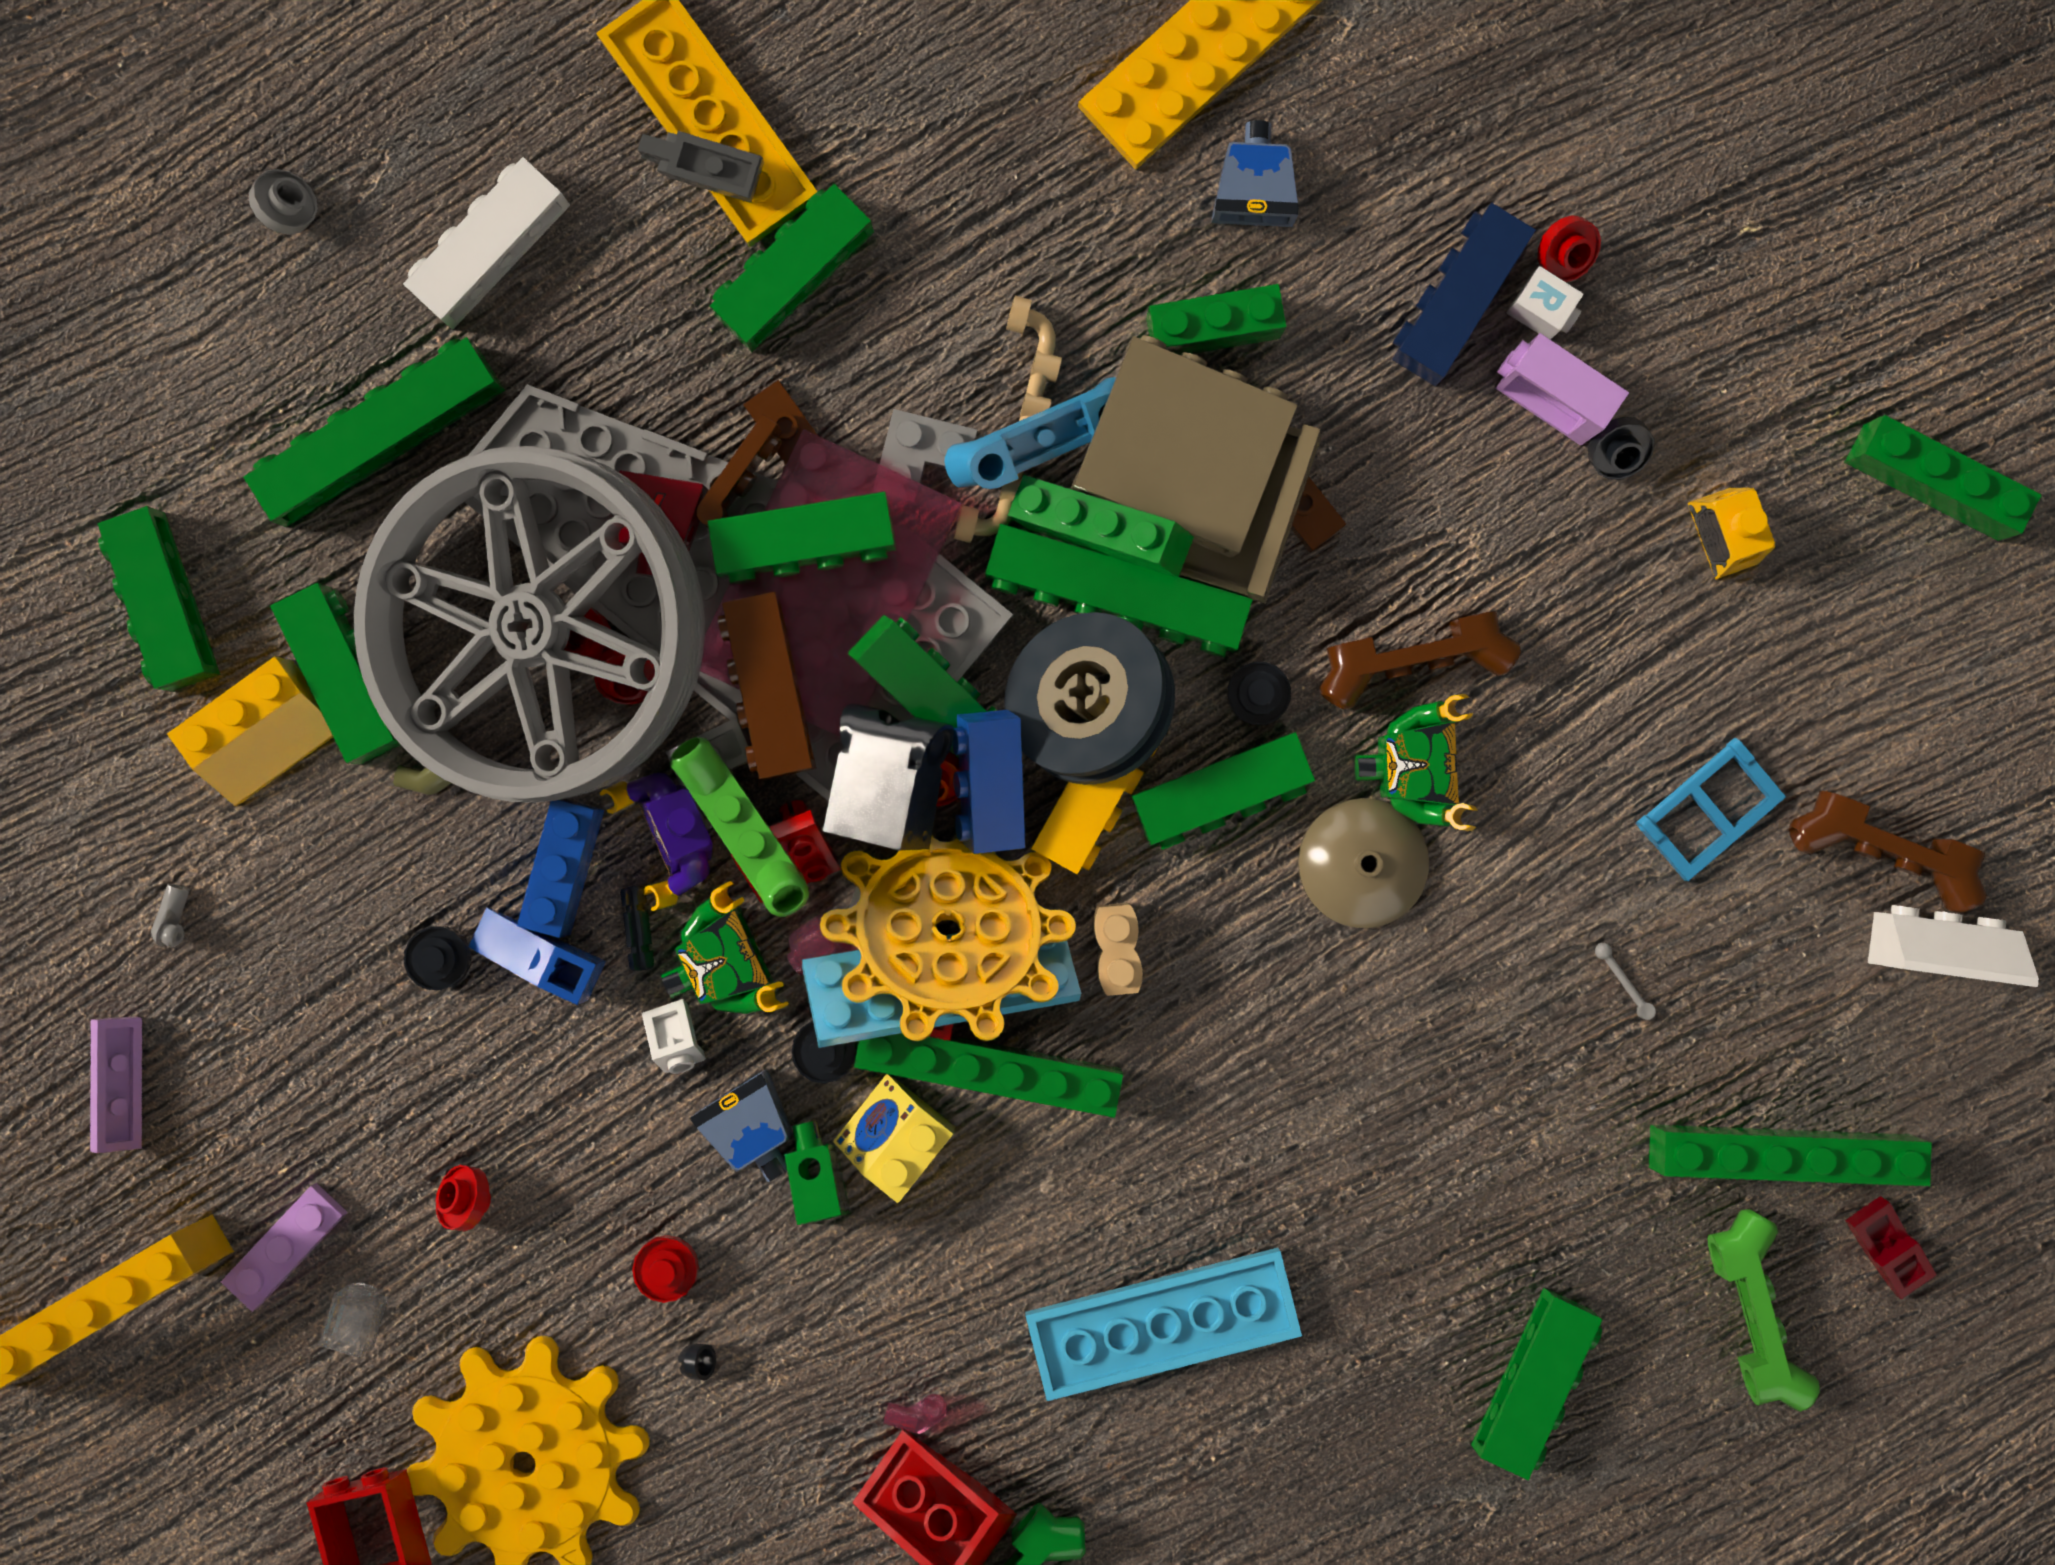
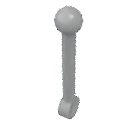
(1644, 1009)

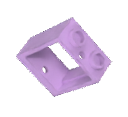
(1560, 389)

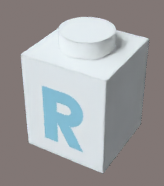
(1546, 304)

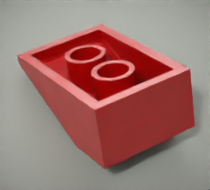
(933, 1506)

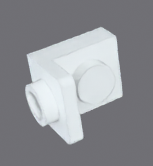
(672, 1037)

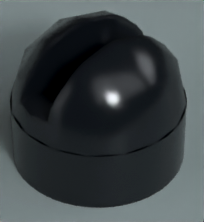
(694, 1368)

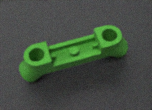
(740, 827)
(1766, 1372)

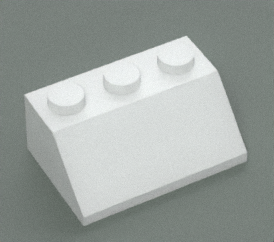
(1951, 947)

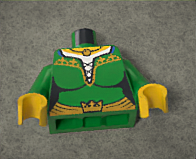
(1420, 765)
(722, 960)

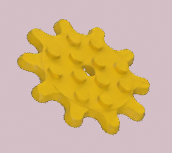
(939, 975)
(533, 1413)

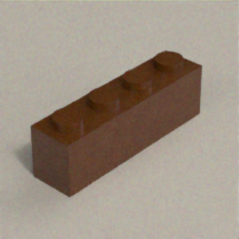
(768, 686)

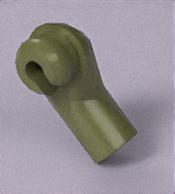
(419, 781)

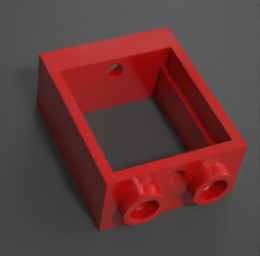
(333, 1528)

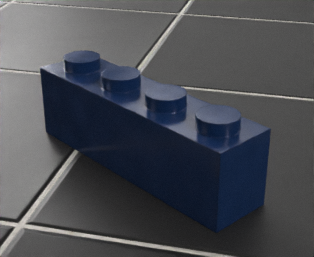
(1463, 293)

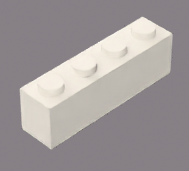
(486, 242)

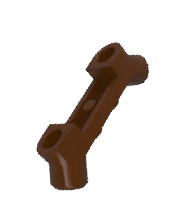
(1472, 635)
(1949, 862)

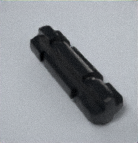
(637, 928)

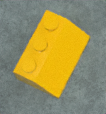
(253, 731)

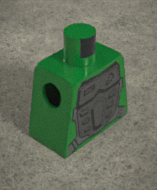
(817, 1197)

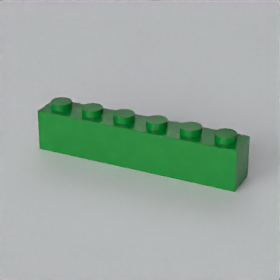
(373, 432)
(1118, 588)
(996, 1071)
(1790, 1155)

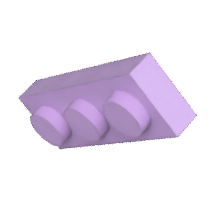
(116, 1084)
(284, 1247)

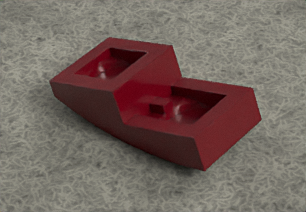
(1890, 1247)

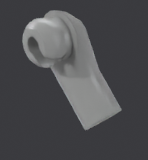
(166, 925)

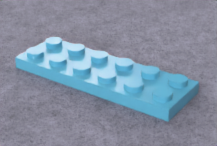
(844, 1021)
(1163, 1324)

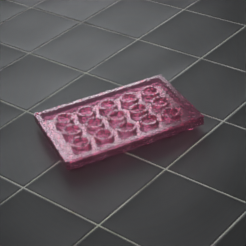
(838, 606)

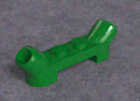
(1046, 1538)

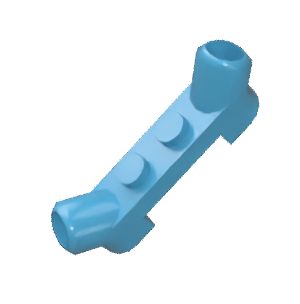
(1027, 443)

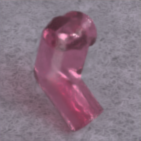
(919, 1417)

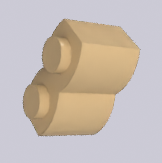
(1117, 962)

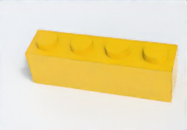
(1080, 818)

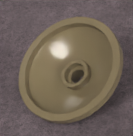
(1333, 856)

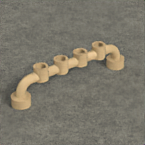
(1044, 369)

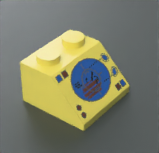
(893, 1137)

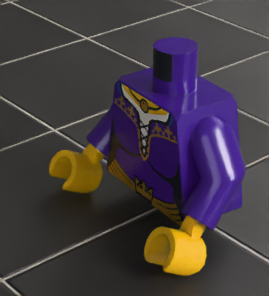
(675, 829)

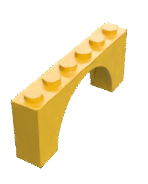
(110, 1297)

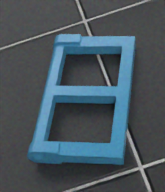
(1730, 833)

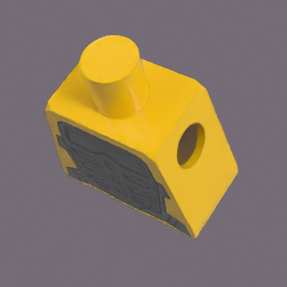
(1732, 529)

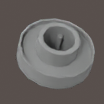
(283, 201)

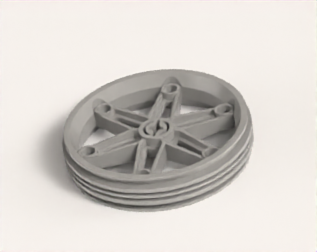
(386, 585)

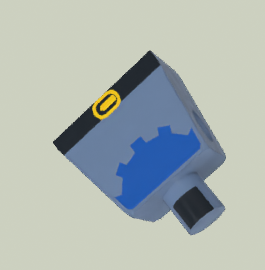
(1257, 181)
(748, 1126)

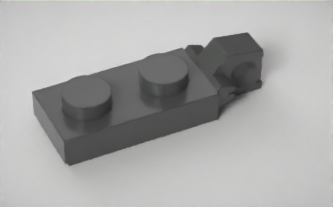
(704, 164)

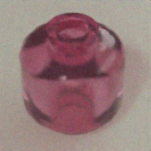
(810, 943)

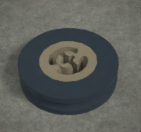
(1129, 710)

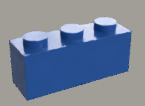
(989, 781)
(560, 868)

